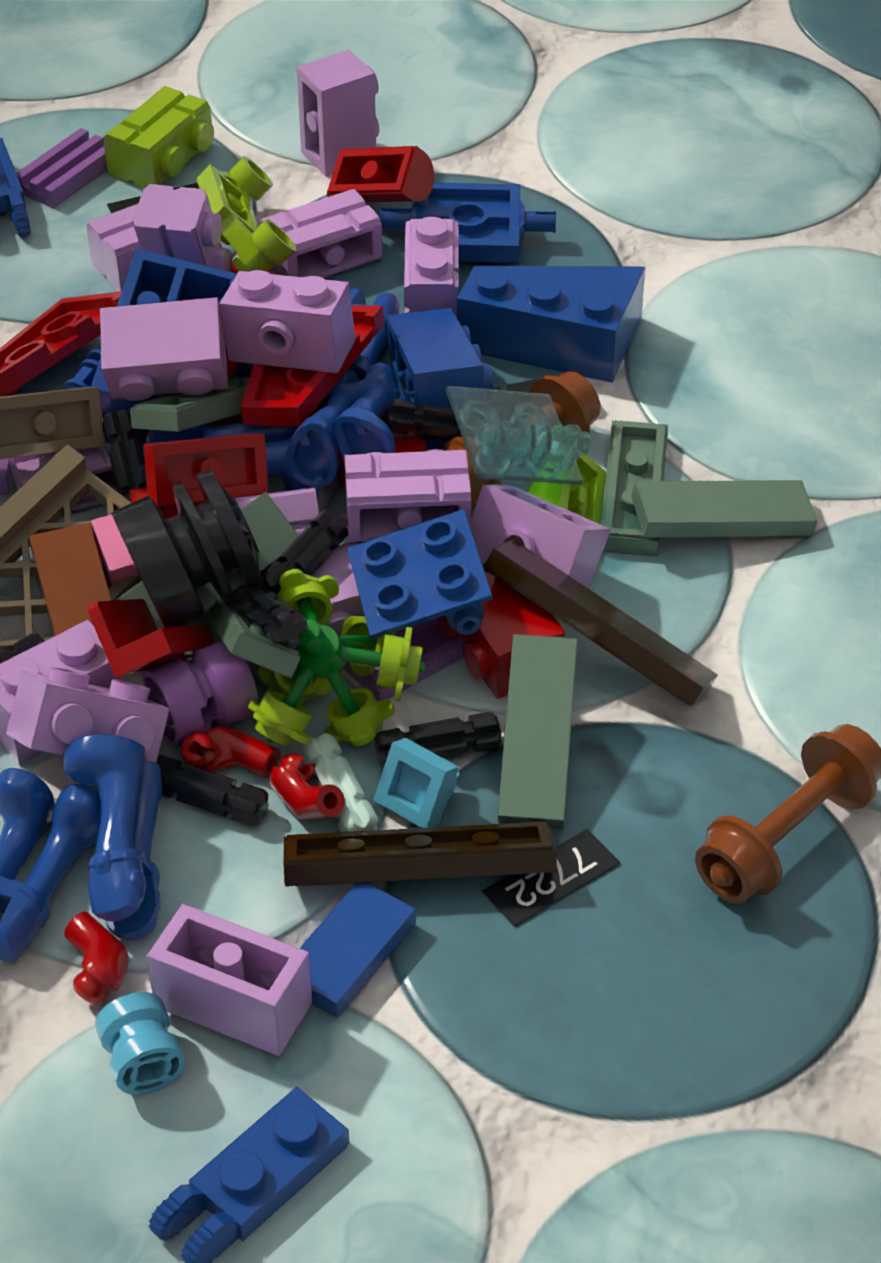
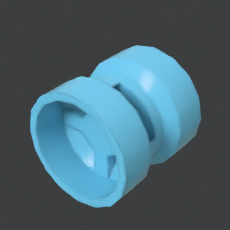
(142, 1049)

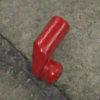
(228, 748)
(305, 801)
(103, 960)

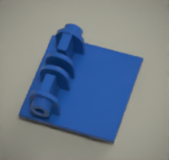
(421, 577)

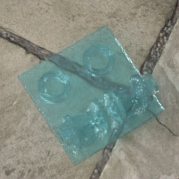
(517, 436)

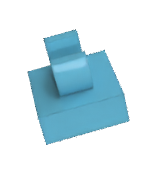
(416, 783)

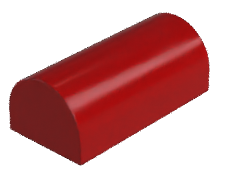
(383, 174)

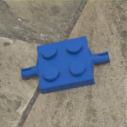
(488, 217)

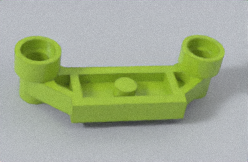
(230, 197)

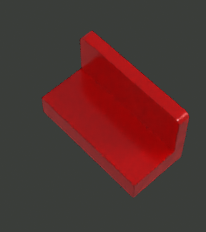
(235, 461)
(134, 641)

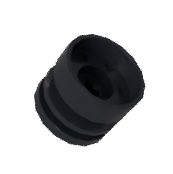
(189, 549)

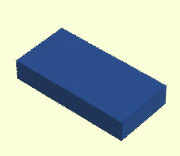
(354, 944)

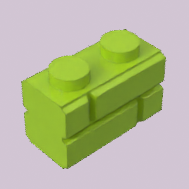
(159, 138)

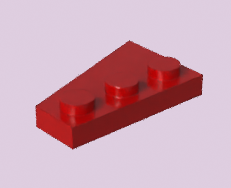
(51, 338)
(290, 395)

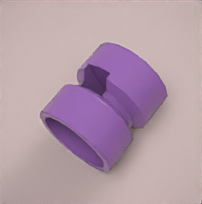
(203, 692)

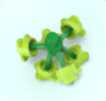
(355, 712)

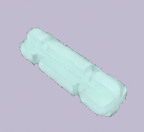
(335, 770)

